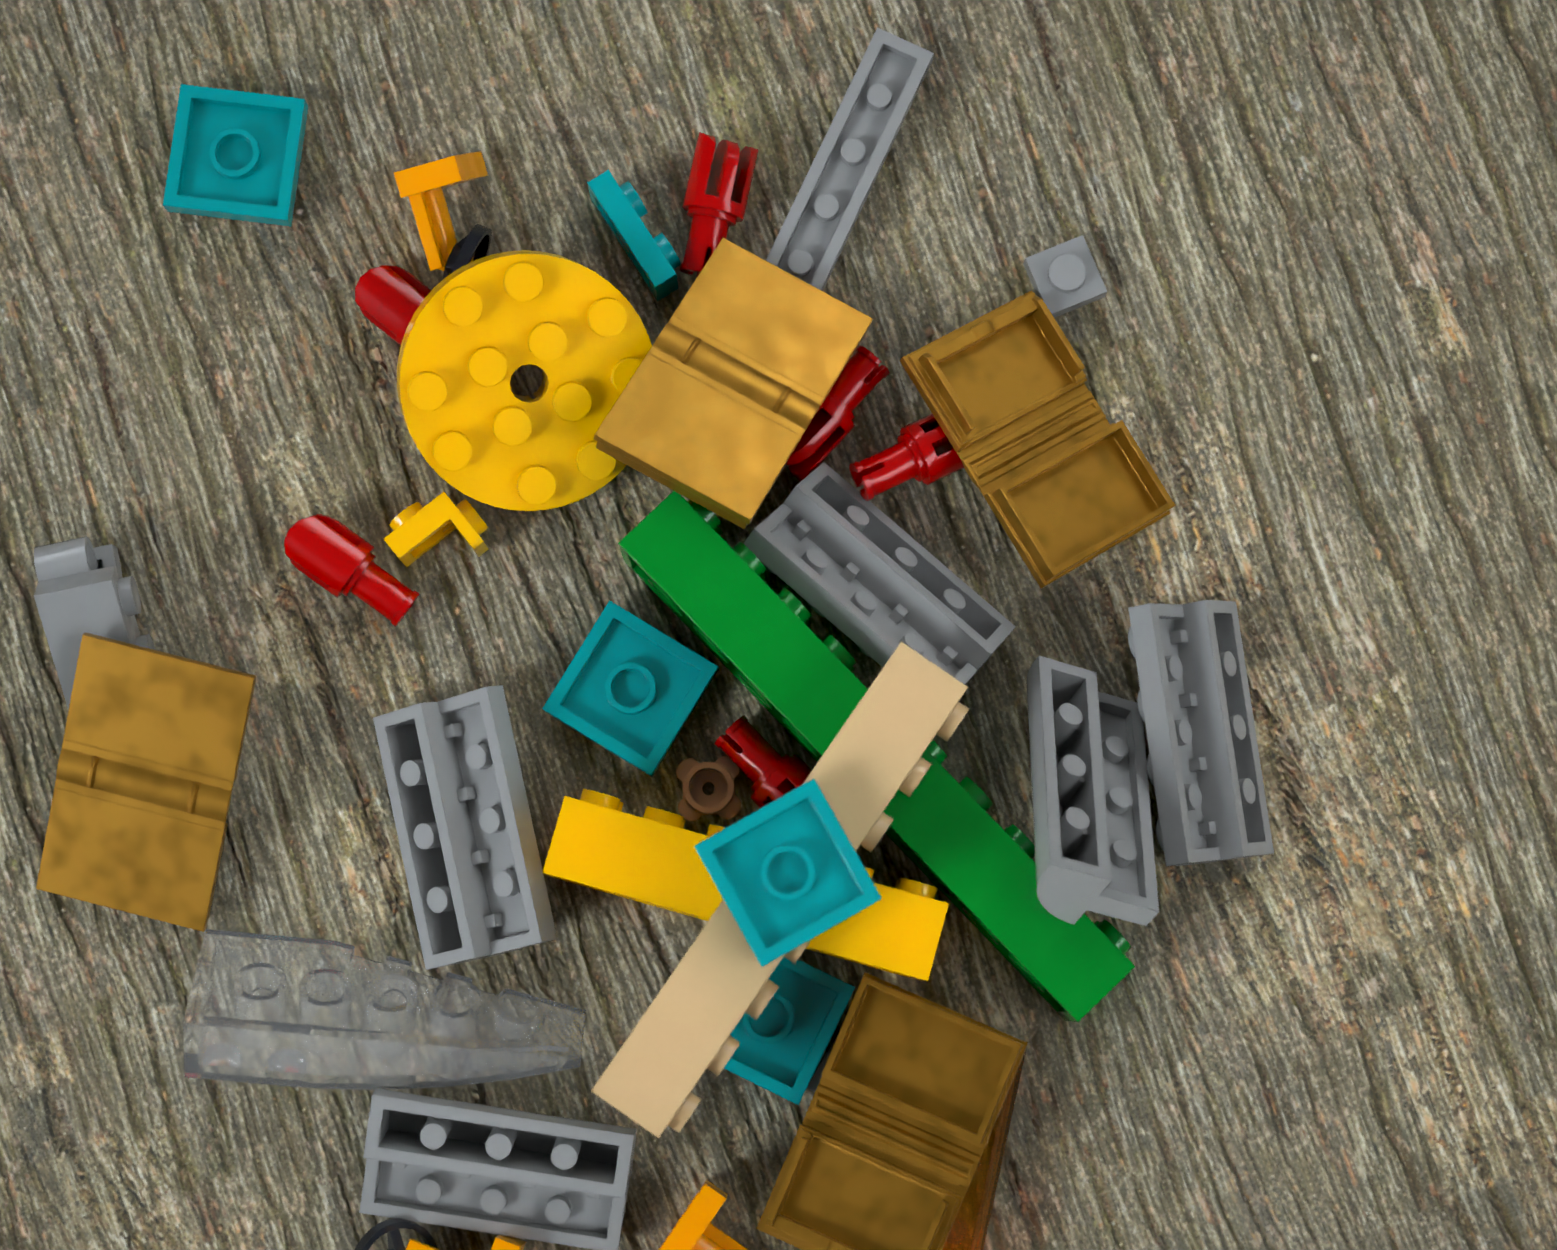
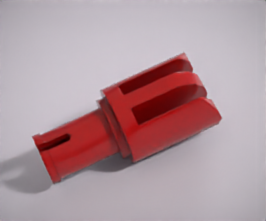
(715, 196)
(390, 298)
(835, 414)
(920, 454)
(345, 565)
(761, 763)

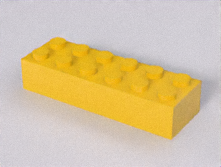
(658, 865)

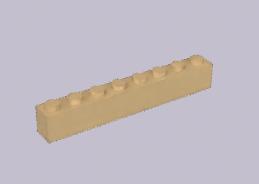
(719, 974)

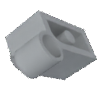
(81, 598)

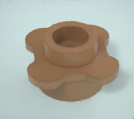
(695, 775)

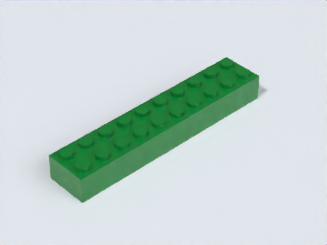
(813, 693)

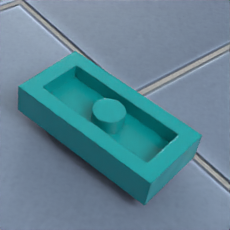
(622, 212)

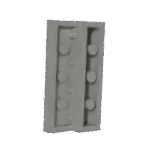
(875, 578)
(1199, 732)
(1089, 798)
(464, 828)
(496, 1170)

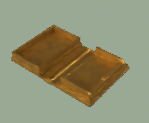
(732, 383)
(1037, 438)
(145, 781)
(892, 1126)

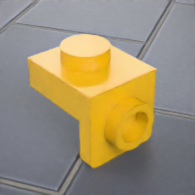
(422, 527)

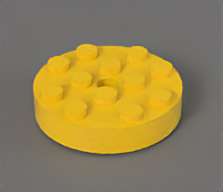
(461, 365)

